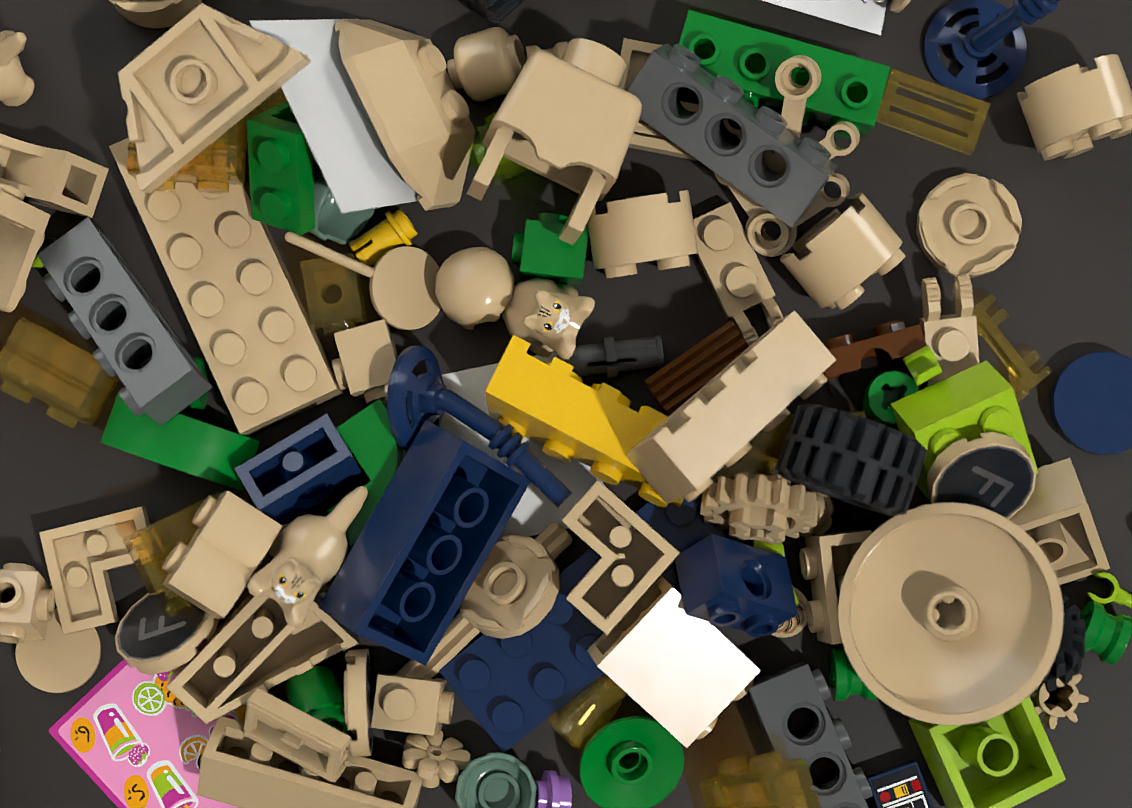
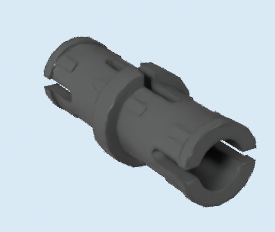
(617, 356)

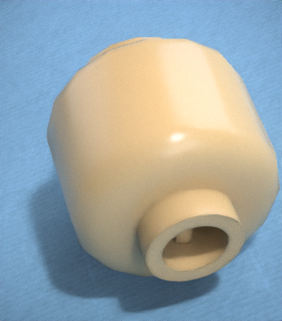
(486, 63)

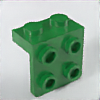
(281, 171)

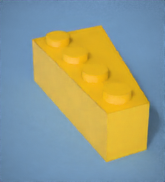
(571, 418)

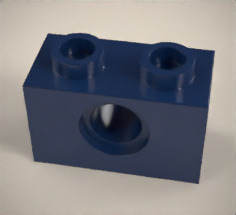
(300, 472)
(735, 586)

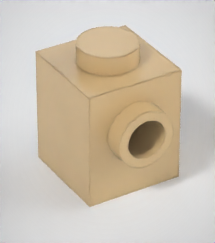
(365, 360)

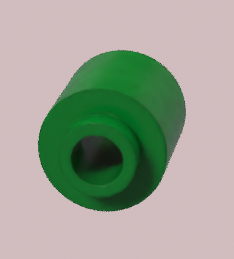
(319, 696)

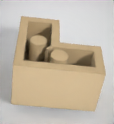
(629, 552)

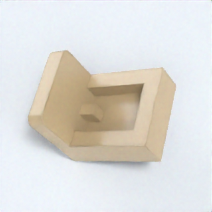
(411, 704)

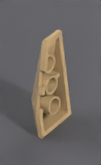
(1062, 523)

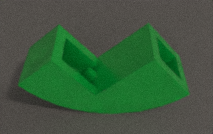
(180, 444)
(377, 452)

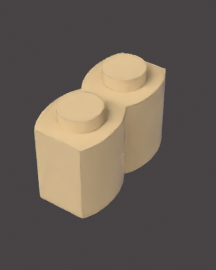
(221, 553)

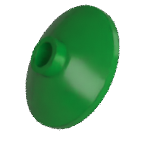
(639, 780)

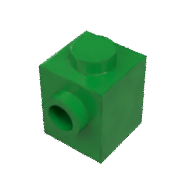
(546, 255)

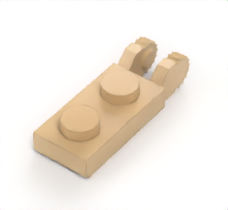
(734, 269)
(950, 336)

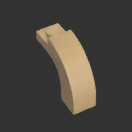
(51, 176)

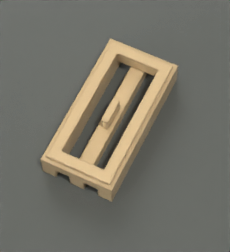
(296, 735)

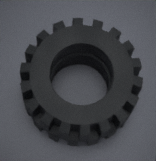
(851, 459)

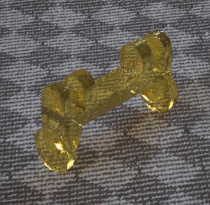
(1018, 370)

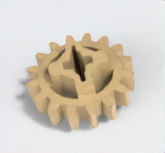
(759, 507)

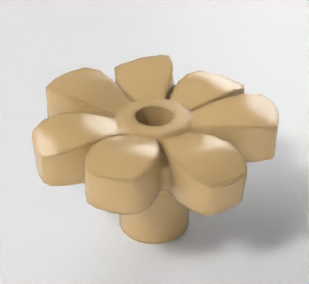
(434, 758)

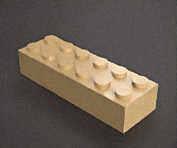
(236, 300)

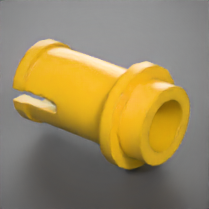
(386, 235)

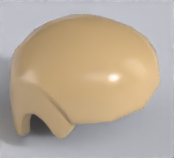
(474, 286)

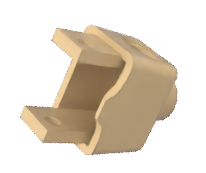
(566, 125)

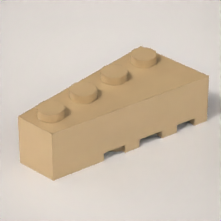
(731, 409)

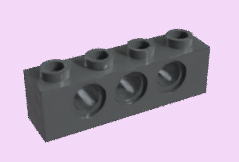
(701, 135)
(171, 376)
(796, 687)

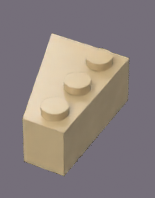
(254, 652)

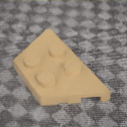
(198, 87)

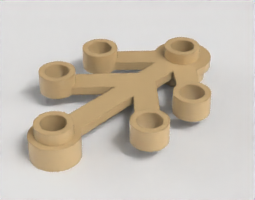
(793, 112)

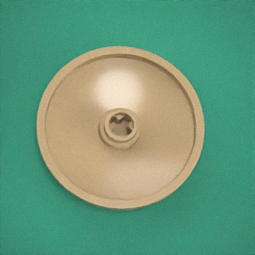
(951, 614)

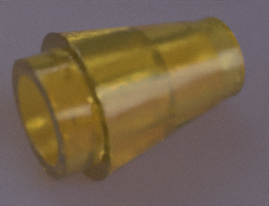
(588, 712)

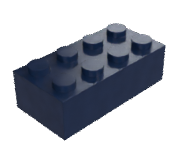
(424, 544)

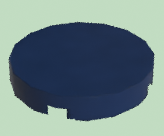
(1095, 403)

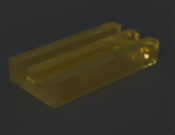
(924, 130)

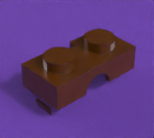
(890, 344)

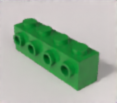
(750, 57)

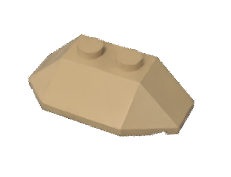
(411, 107)

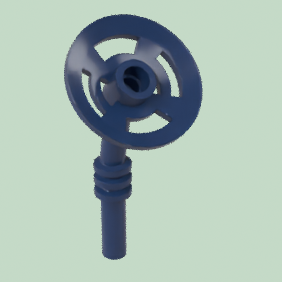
(981, 42)
(430, 399)

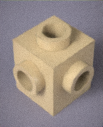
(31, 603)

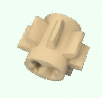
(1068, 697)

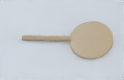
(399, 285)
(60, 660)

